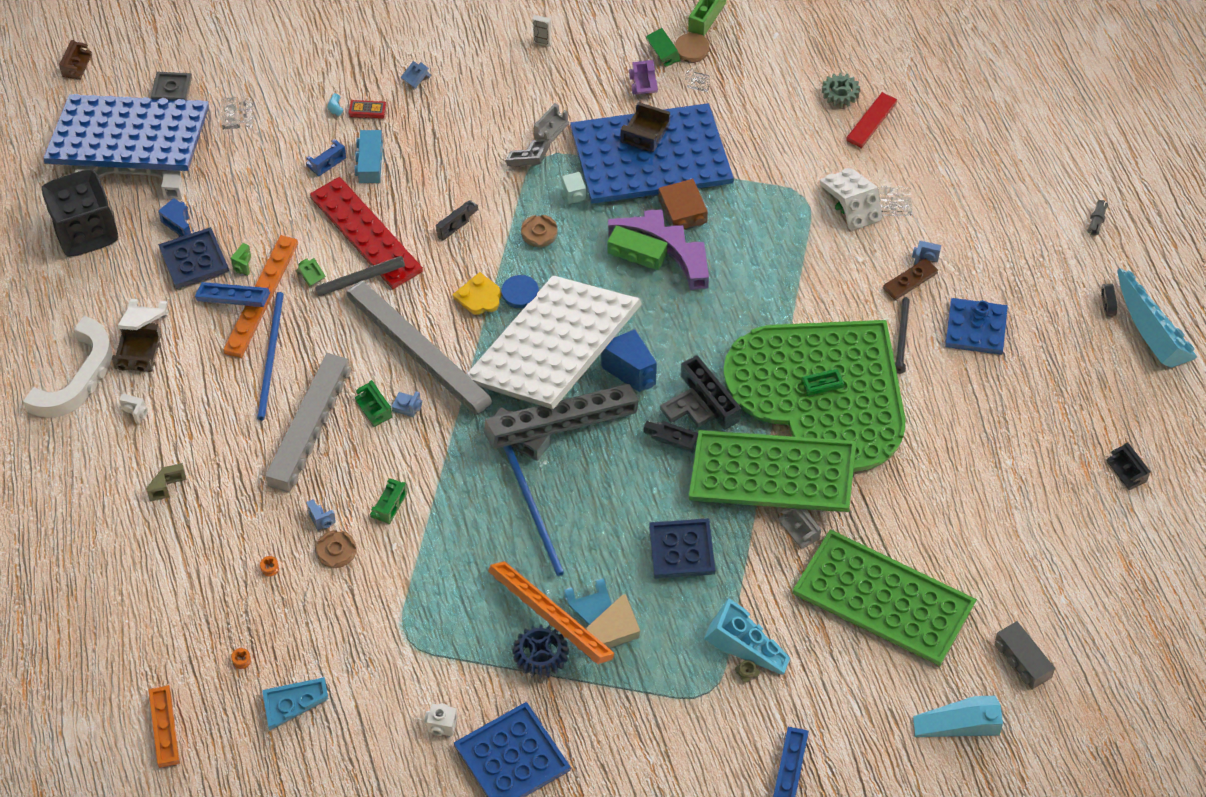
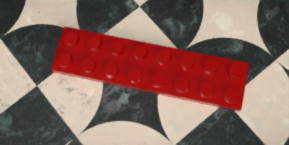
(364, 230)

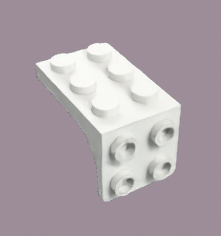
(856, 195)

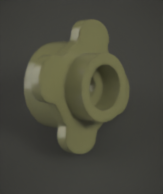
(747, 665)

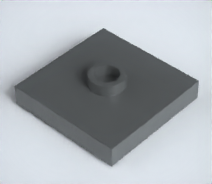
(171, 86)

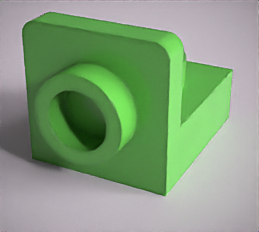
(241, 259)
(310, 271)

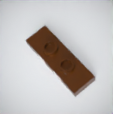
(910, 279)

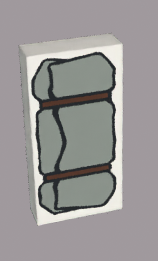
(542, 30)

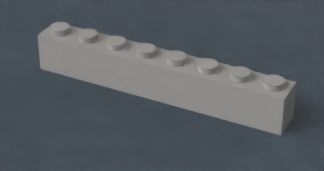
(308, 422)

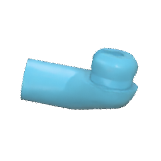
(333, 105)

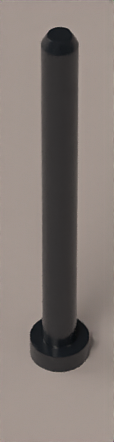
(899, 364)

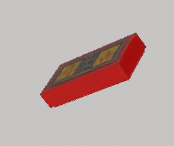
(367, 109)

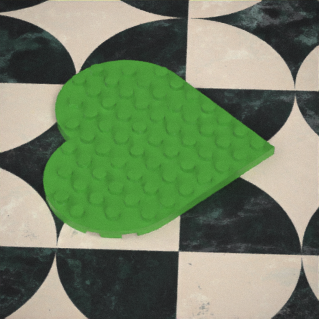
(766, 374)

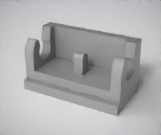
(551, 124)
(800, 526)

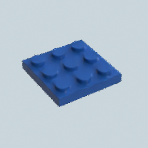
(975, 334)

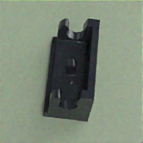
(1128, 466)

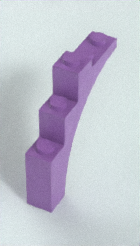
(689, 256)

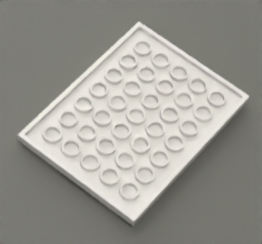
(553, 341)

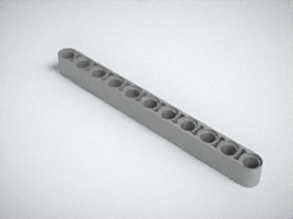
(419, 348)

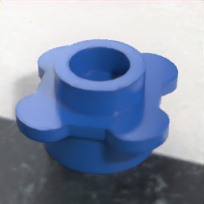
(984, 306)

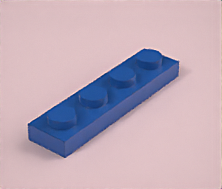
(232, 294)
(791, 762)

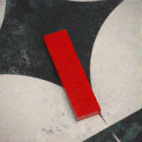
(871, 120)

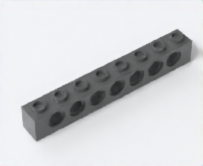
(567, 415)

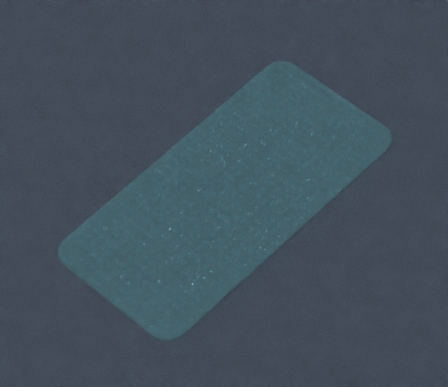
(609, 477)

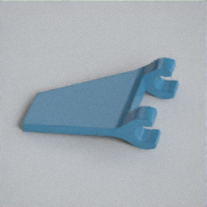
(590, 606)

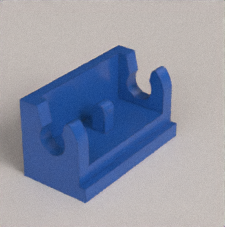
(327, 159)

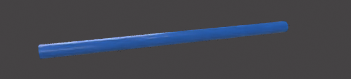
(270, 356)
(534, 511)

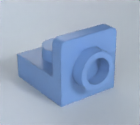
(415, 74)
(926, 250)
(407, 404)
(319, 518)

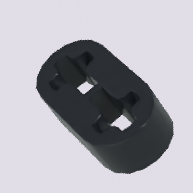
(1109, 299)

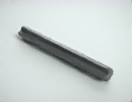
(363, 274)

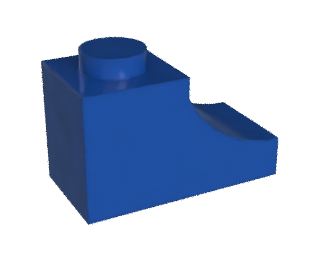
(174, 216)

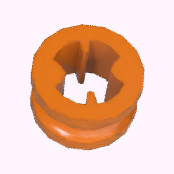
(271, 571)
(242, 652)

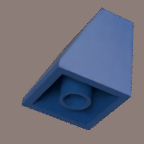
(630, 361)

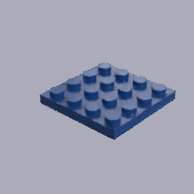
(512, 754)

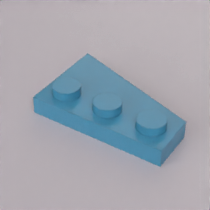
(291, 700)

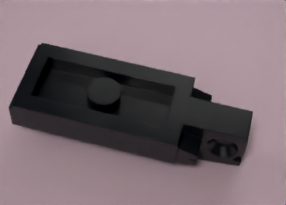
(455, 220)
(671, 435)

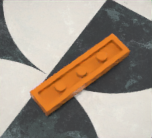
(164, 726)

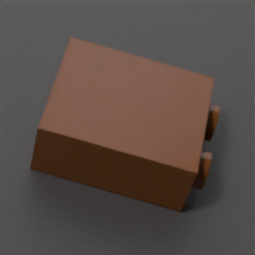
(683, 204)

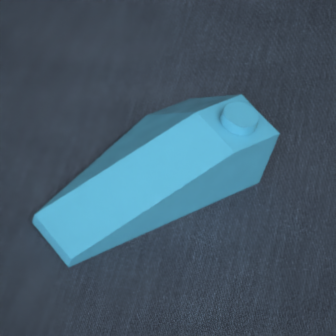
(740, 636)
(963, 718)

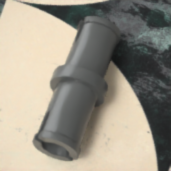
(1097, 217)

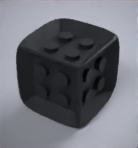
(80, 212)

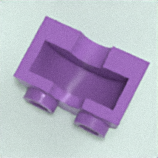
(644, 77)

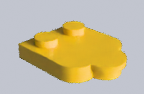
(479, 295)

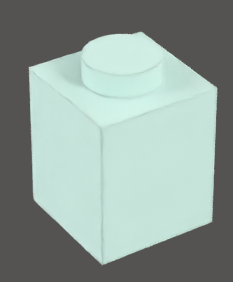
(574, 187)

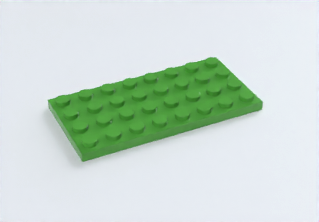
(773, 471)
(885, 597)

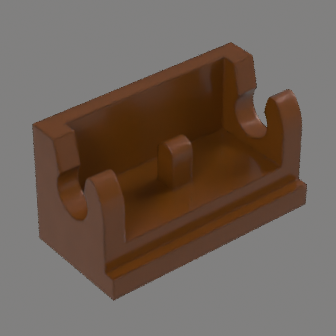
(75, 60)

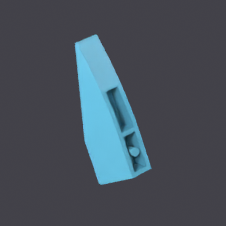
(1154, 326)

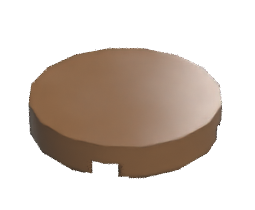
(692, 47)
(539, 230)
(336, 549)

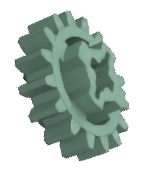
(840, 89)

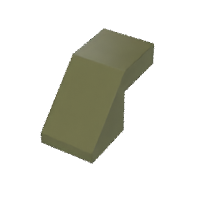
(170, 474)

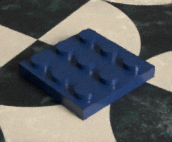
(193, 258)
(682, 548)

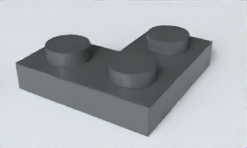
(532, 156)
(690, 404)

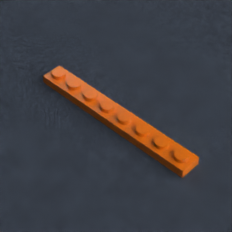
(268, 279)
(551, 612)

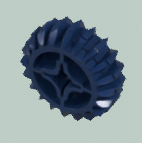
(539, 644)

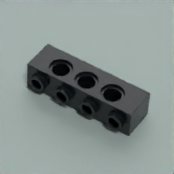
(711, 391)

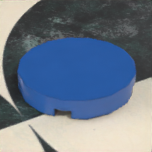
(519, 291)

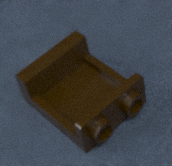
(645, 127)
(138, 348)

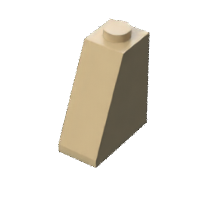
(616, 624)

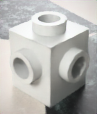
(441, 719)

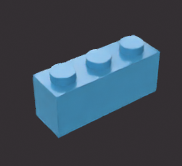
(369, 156)

